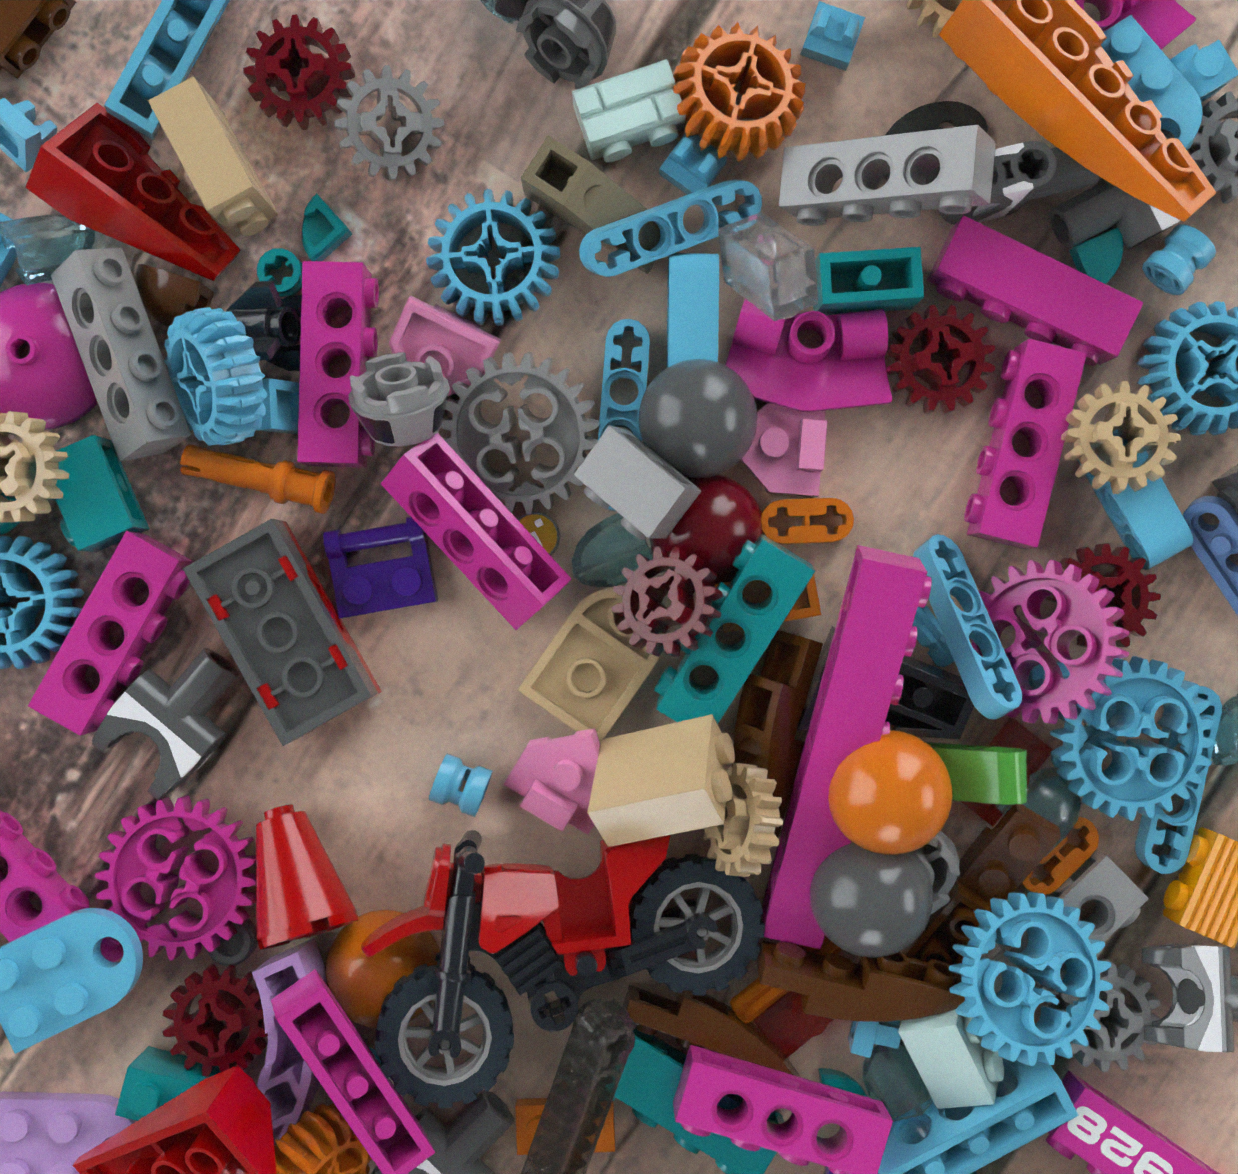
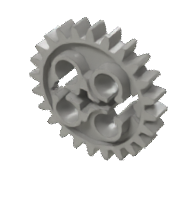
(564, 429)

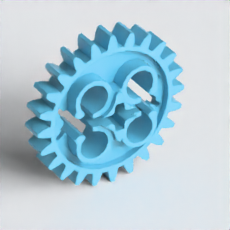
(1127, 782)
(1008, 1016)

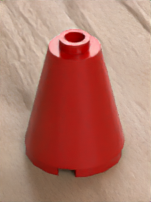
(295, 881)

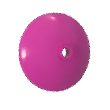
(52, 377)

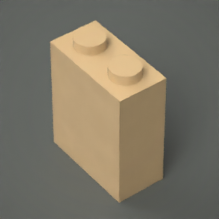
(213, 158)
(661, 781)

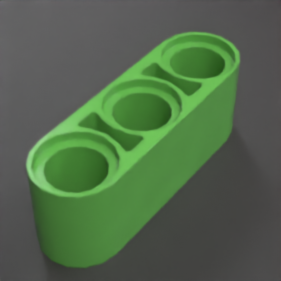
(985, 772)

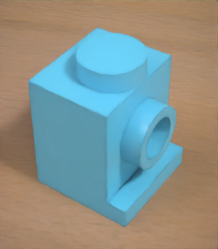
(1206, 68)

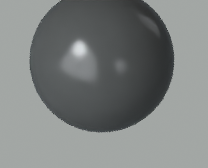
(698, 417)
(871, 900)

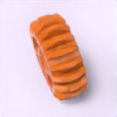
(767, 90)
(321, 1145)

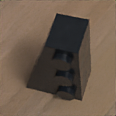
(930, 704)

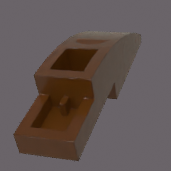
(26, 28)
(772, 711)
(988, 870)
(862, 992)
(704, 1024)

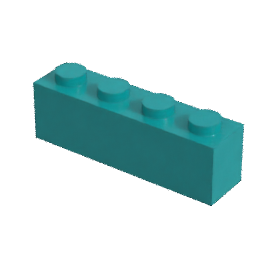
(650, 1089)

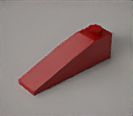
(107, 181)
(208, 1129)

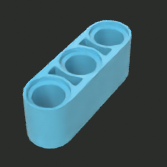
(692, 307)
(1145, 518)

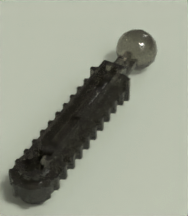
(582, 1089)

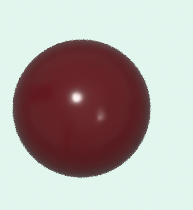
(716, 525)

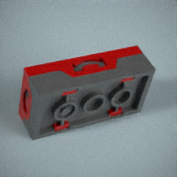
(282, 630)

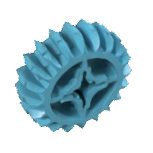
(489, 215)
(1177, 346)
(215, 376)
(57, 597)

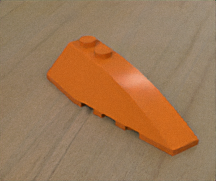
(1061, 82)

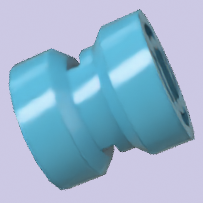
(1175, 264)
(450, 780)

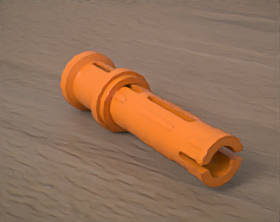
(280, 481)

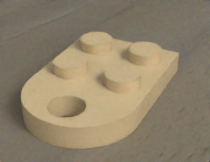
(589, 668)

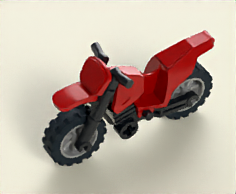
(583, 944)

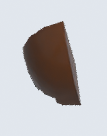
(170, 294)

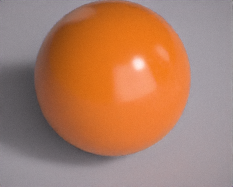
(891, 794)
(364, 981)

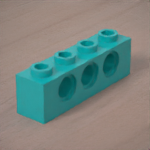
(787, 576)

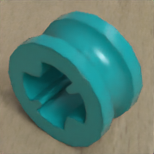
(272, 260)

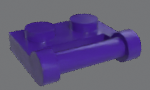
(383, 583)

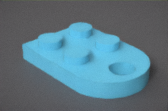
(1156, 79)
(62, 977)

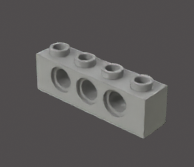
(963, 179)
(120, 353)
(1115, 901)

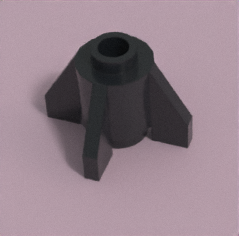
(271, 323)

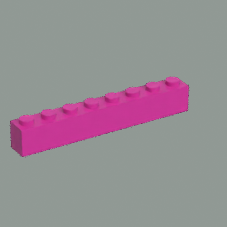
(849, 712)

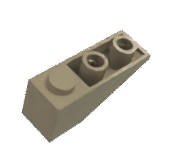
(582, 194)

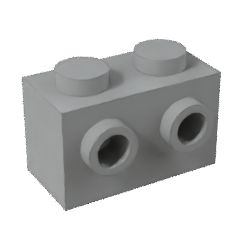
(636, 484)

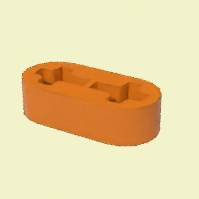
(805, 509)
(1065, 860)

